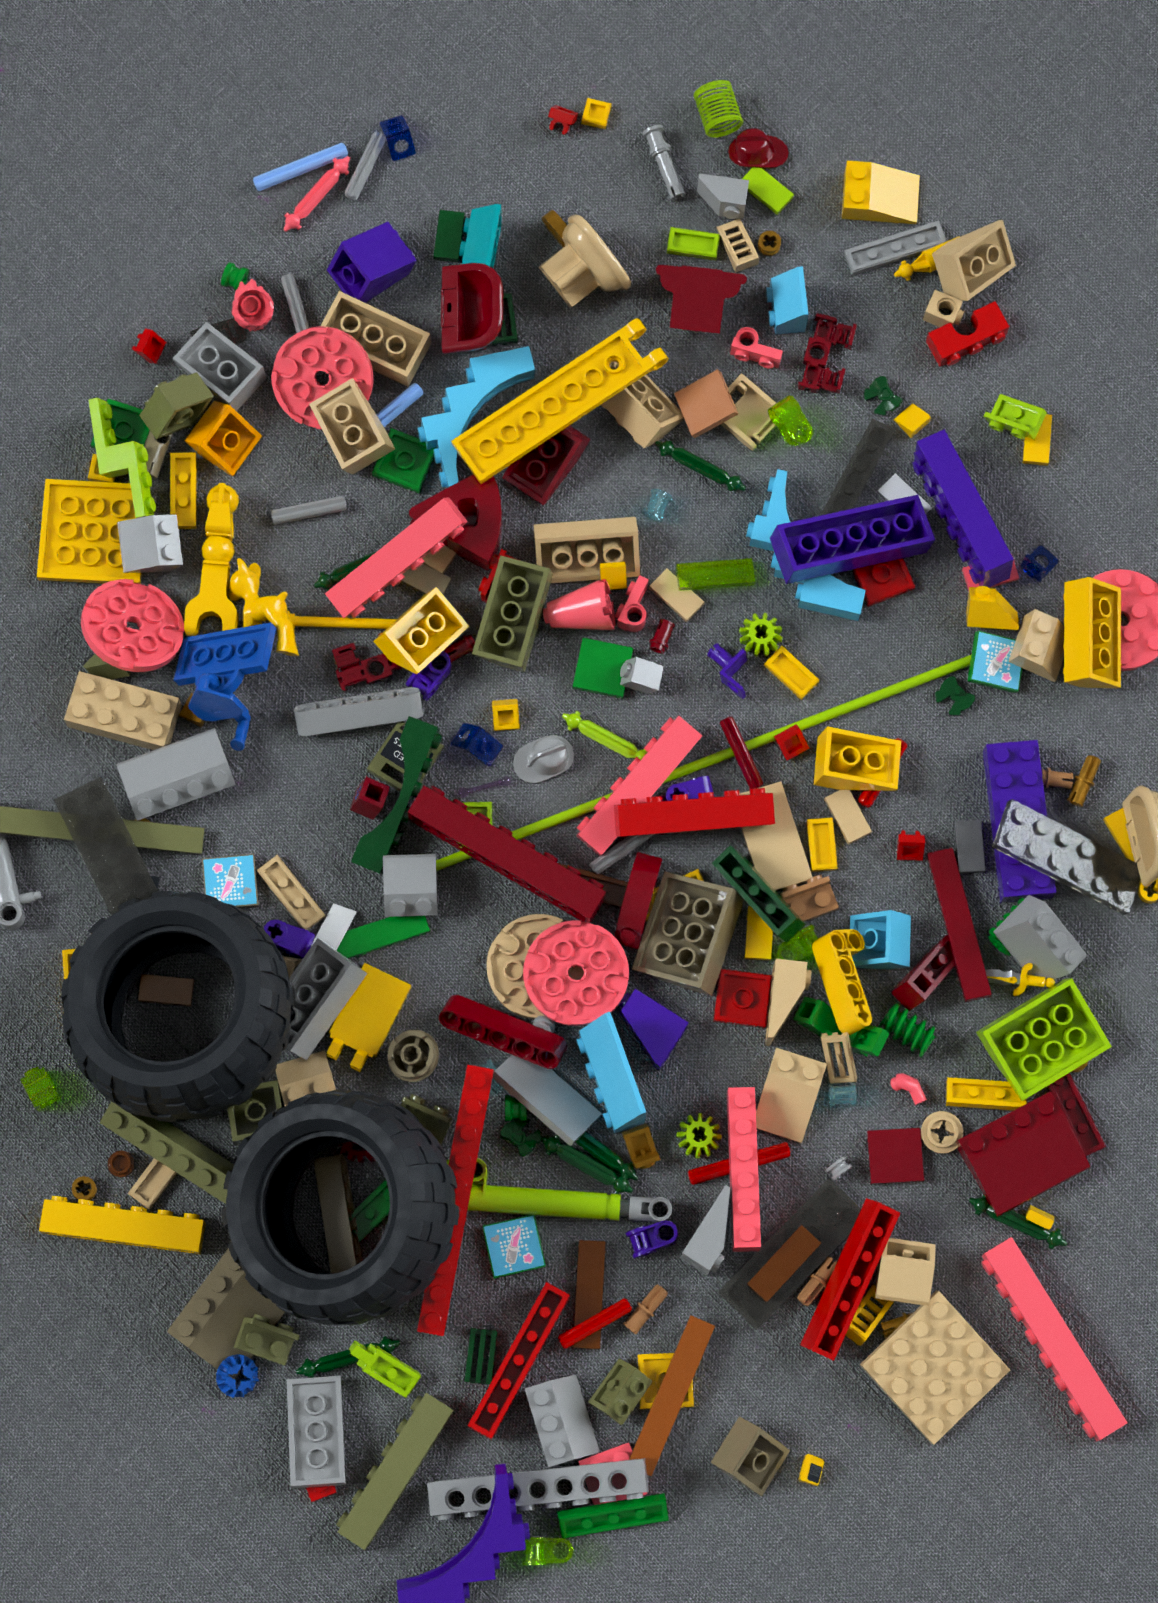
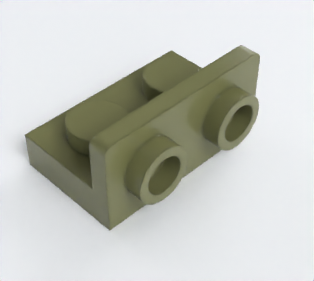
(265, 1340)
(620, 1391)

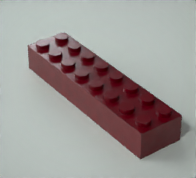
(507, 855)

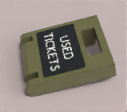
(392, 754)

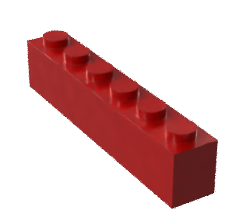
(694, 814)
(850, 1278)
(518, 1361)

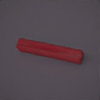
(741, 752)

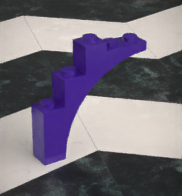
(477, 1561)

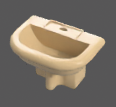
(583, 264)
(1142, 829)

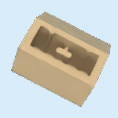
(906, 1272)

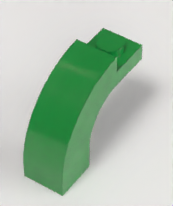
(819, 1019)

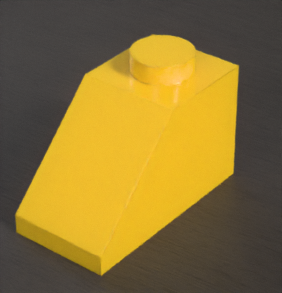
(990, 610)

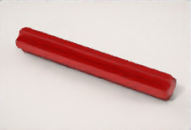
(721, 1168)

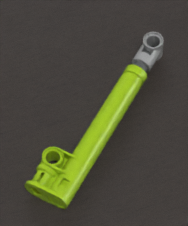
(560, 1202)

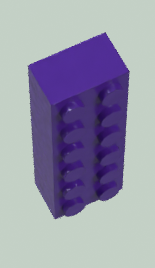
(962, 509)
(852, 539)
(1016, 774)

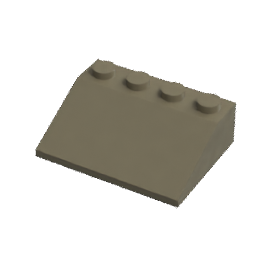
(688, 932)
(217, 1311)

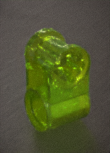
(788, 419)
(799, 944)
(545, 1551)

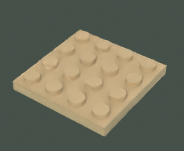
(935, 1367)

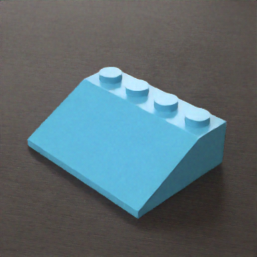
(612, 1074)

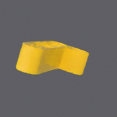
(840, 978)

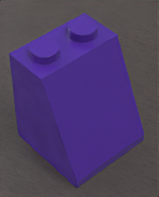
(371, 262)

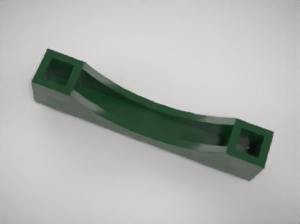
(417, 744)

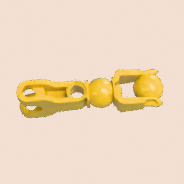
(217, 553)

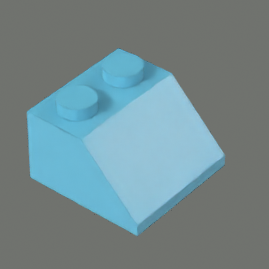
(788, 302)
(885, 939)

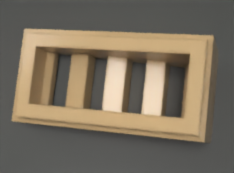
(746, 261)

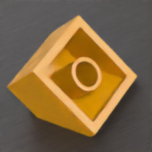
(223, 437)

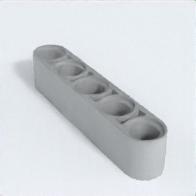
(358, 711)

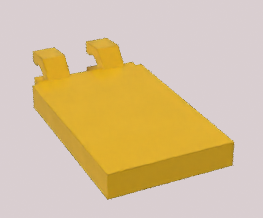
(368, 1016)

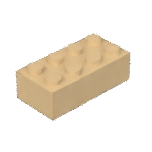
(390, 343)
(122, 712)

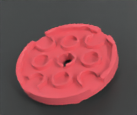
(315, 351)
(1140, 606)
(130, 649)
(568, 946)

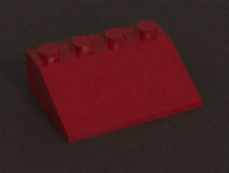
(1023, 1154)

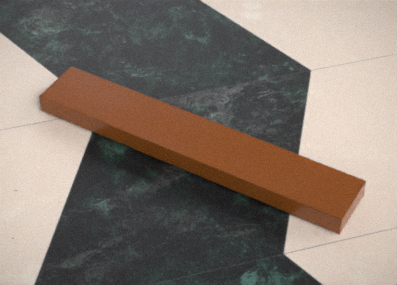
(672, 1392)

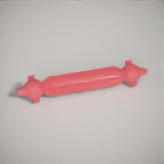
(316, 194)

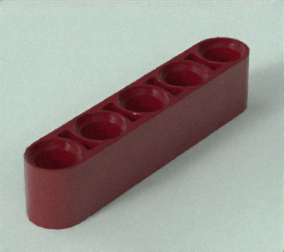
(503, 1031)

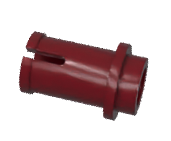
(662, 636)
(461, 647)

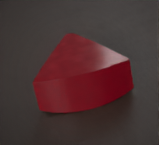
(482, 510)

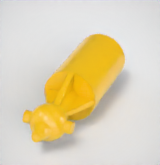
(923, 263)

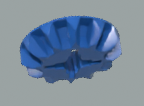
(232, 1365)

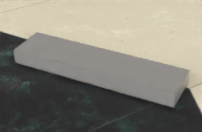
(894, 248)

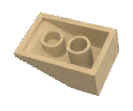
(974, 261)
(351, 427)
(787, 986)
(789, 1095)

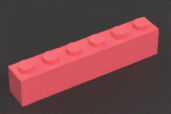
(396, 558)
(642, 781)
(743, 1169)

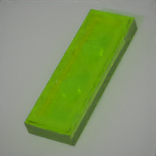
(715, 574)

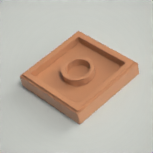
(706, 403)

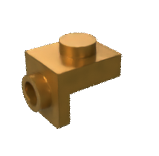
(641, 1146)

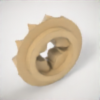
(934, 1122)

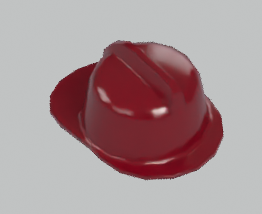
(757, 149)

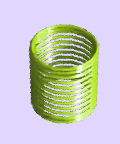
(712, 122)

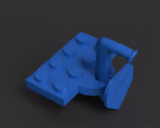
(217, 668)

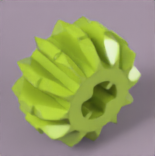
(771, 637)
(689, 1136)

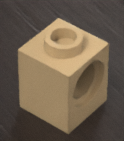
(942, 300)

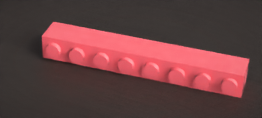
(1054, 1340)

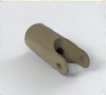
(156, 454)

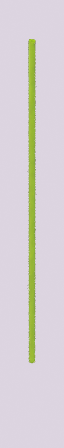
(728, 753)

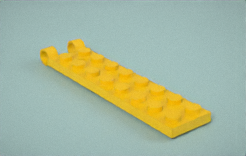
(556, 402)

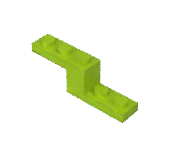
(121, 458)

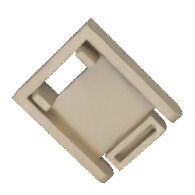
(753, 416)

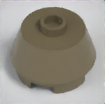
(413, 1055)

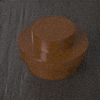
(121, 1164)

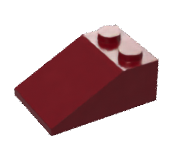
(547, 465)

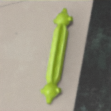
(603, 736)

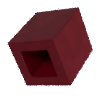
(369, 798)

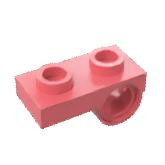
(764, 355)
(635, 592)

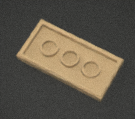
(777, 847)

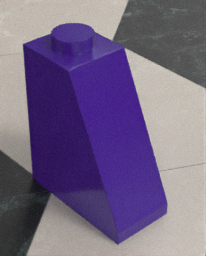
(652, 1026)

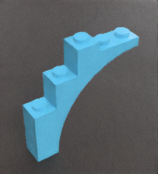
(486, 378)
(818, 594)

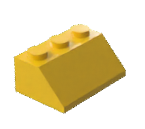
(422, 632)

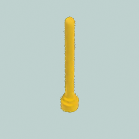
(339, 622)

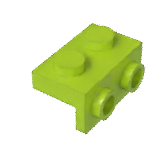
(1015, 416)

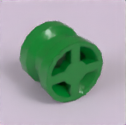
(233, 276)
(514, 1109)

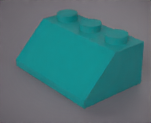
(482, 235)

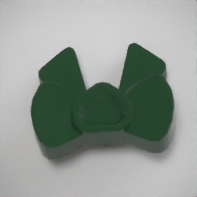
(880, 388)
(962, 700)
(513, 1132)

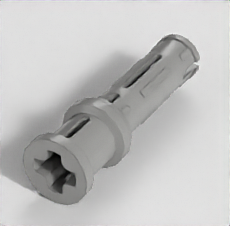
(661, 152)

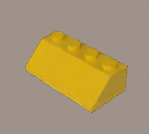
(1092, 634)

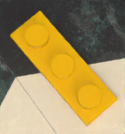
(184, 489)
(981, 1094)

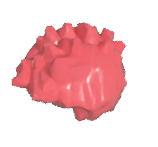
(252, 306)

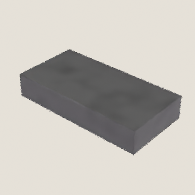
(969, 846)

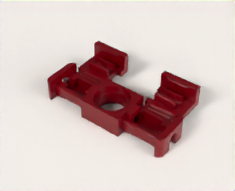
(824, 335)
(353, 673)

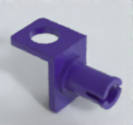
(730, 666)

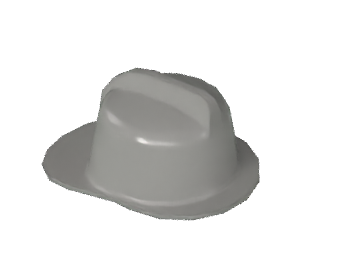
(543, 759)

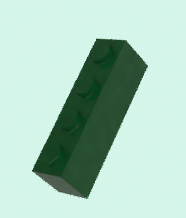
(758, 893)

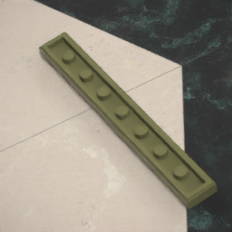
(144, 834)

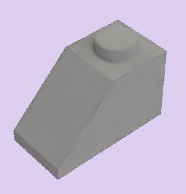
(724, 194)

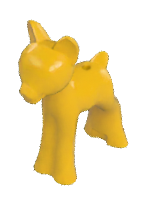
(245, 585)

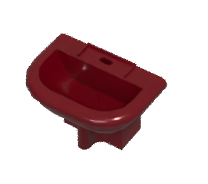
(698, 295)
(470, 307)

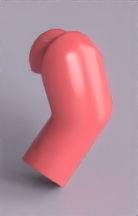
(909, 1084)

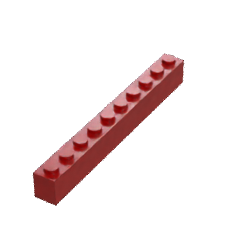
(463, 1163)

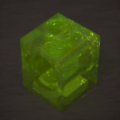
(40, 1088)

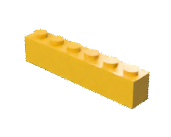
(122, 1226)

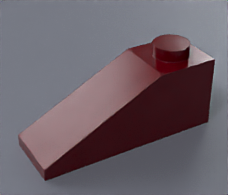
(925, 975)

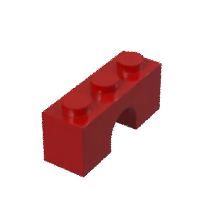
(950, 346)

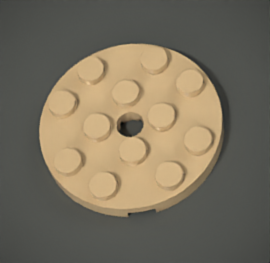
(507, 961)

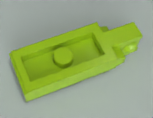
(385, 1368)

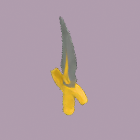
(1022, 979)

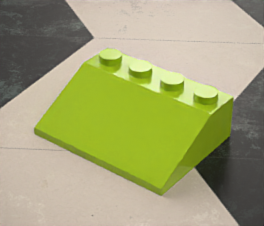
(1044, 1038)

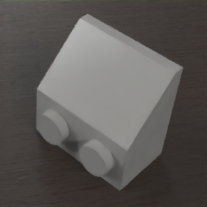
(150, 544)
(410, 885)

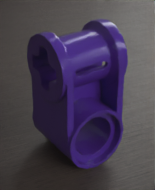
(430, 677)
(691, 787)
(293, 939)
(650, 1238)

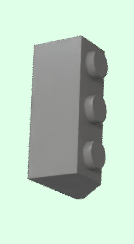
(1039, 938)
(562, 1421)

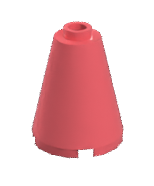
(583, 609)

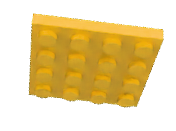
(82, 531)

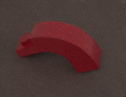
(637, 899)

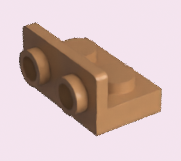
(811, 899)

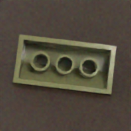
(512, 613)

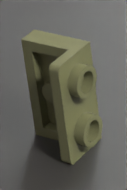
(433, 1119)

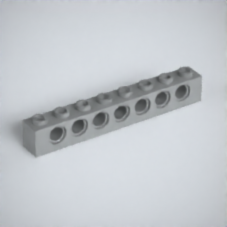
(634, 1471)

